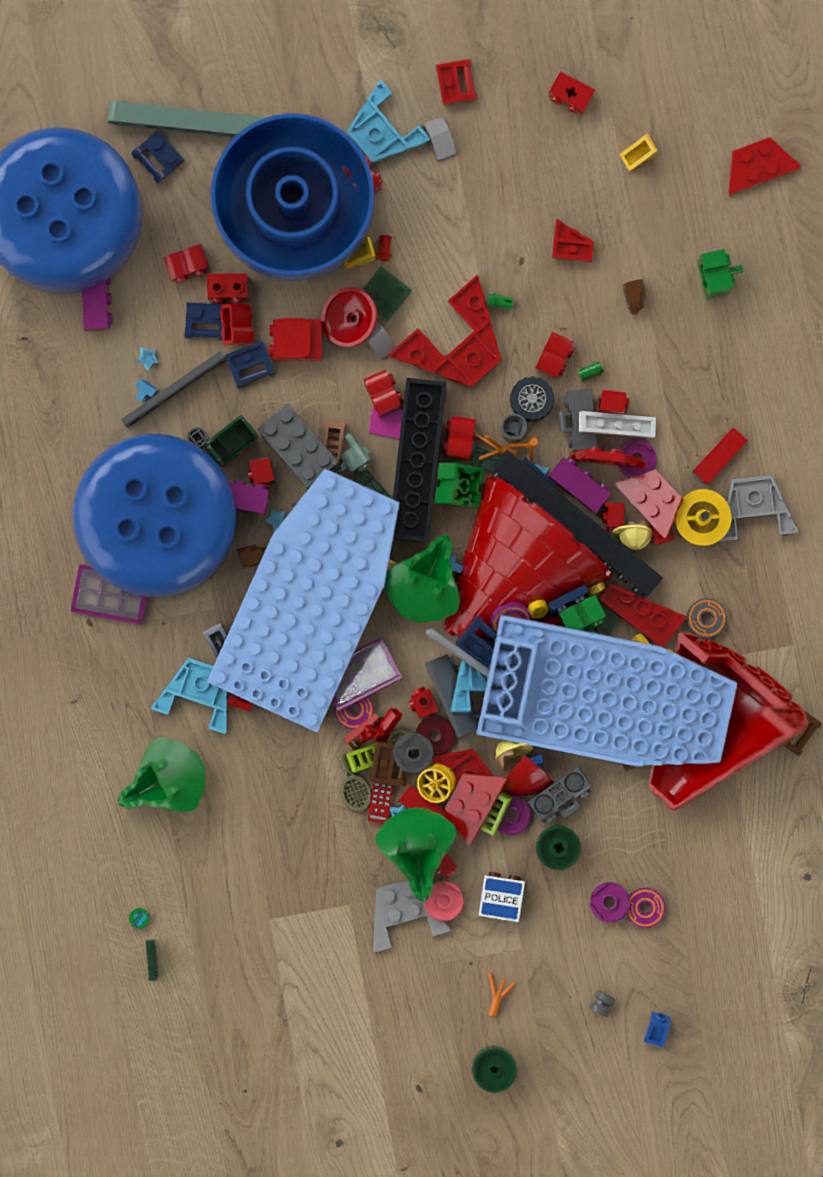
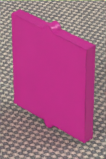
(387, 425)

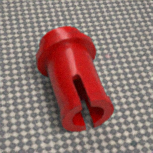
(384, 248)
(240, 703)

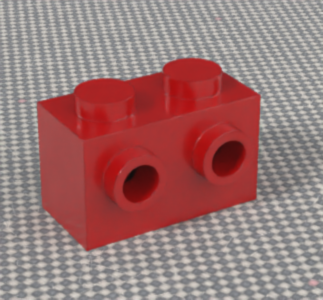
(227, 287)

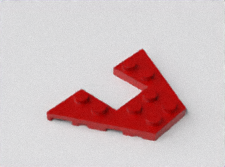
(472, 357)

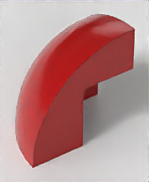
(526, 779)

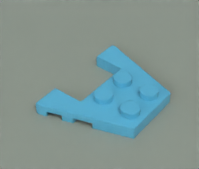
(375, 133)
(468, 681)
(192, 684)

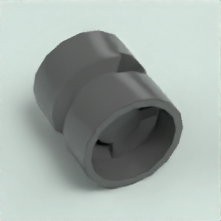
(513, 428)

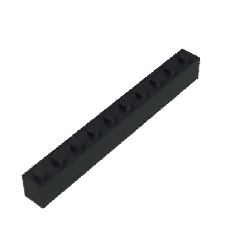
(578, 523)

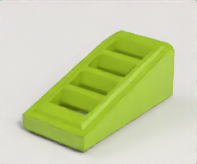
(354, 768)
(506, 799)

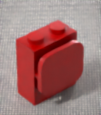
(296, 340)

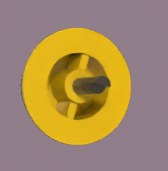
(703, 517)

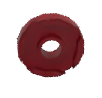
(445, 728)

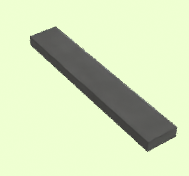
(173, 389)

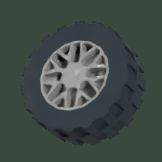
(532, 398)

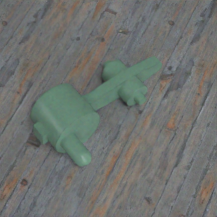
(356, 457)

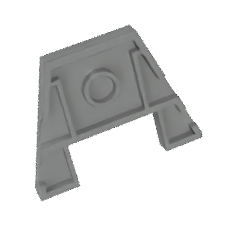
(757, 498)
(397, 905)

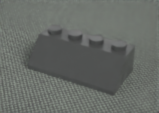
(445, 679)

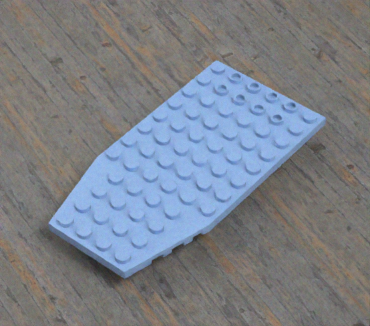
(309, 601)
(603, 697)

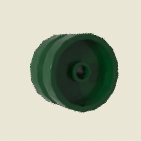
(558, 859)
(489, 1080)

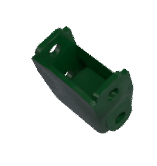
(232, 440)

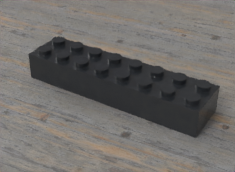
(418, 458)

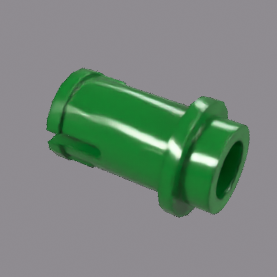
(500, 301)
(590, 371)

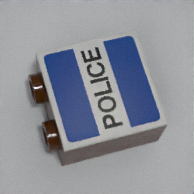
(501, 897)

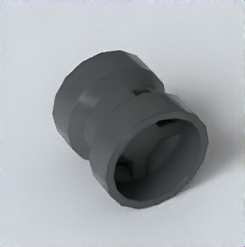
(200, 438)
(598, 1007)

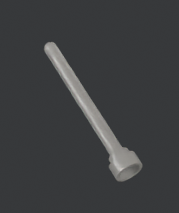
(458, 652)

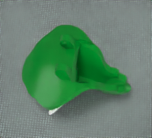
(425, 584)
(167, 778)
(416, 844)

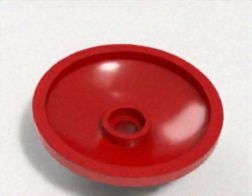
(339, 316)

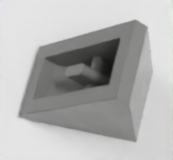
(440, 138)
(380, 342)
(215, 637)

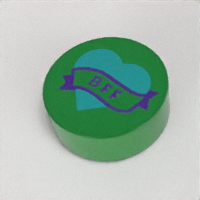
(139, 918)

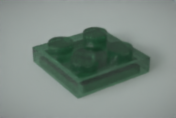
(387, 293)

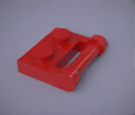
(450, 85)

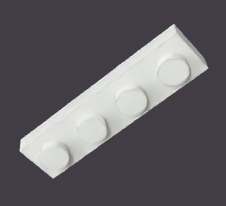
(617, 424)

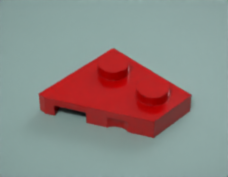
(570, 244)

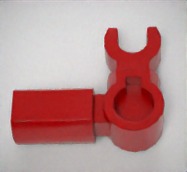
(380, 732)

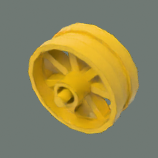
(436, 783)

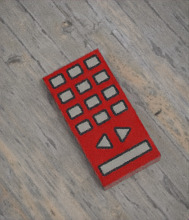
(353, 738)
(380, 802)

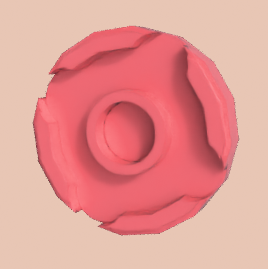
(444, 902)

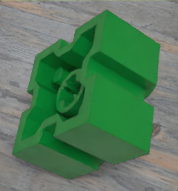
(716, 273)
(459, 485)
(584, 615)

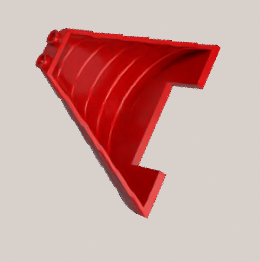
(517, 557)
(758, 723)

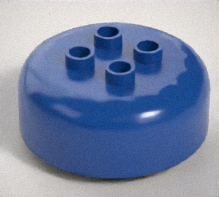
(288, 200)
(66, 210)
(154, 516)

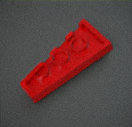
(648, 617)

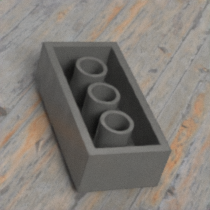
(297, 446)

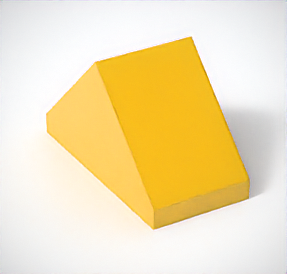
(639, 153)
(363, 255)

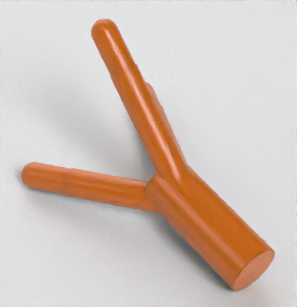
(529, 445)
(499, 448)
(497, 997)

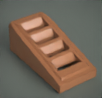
(338, 425)

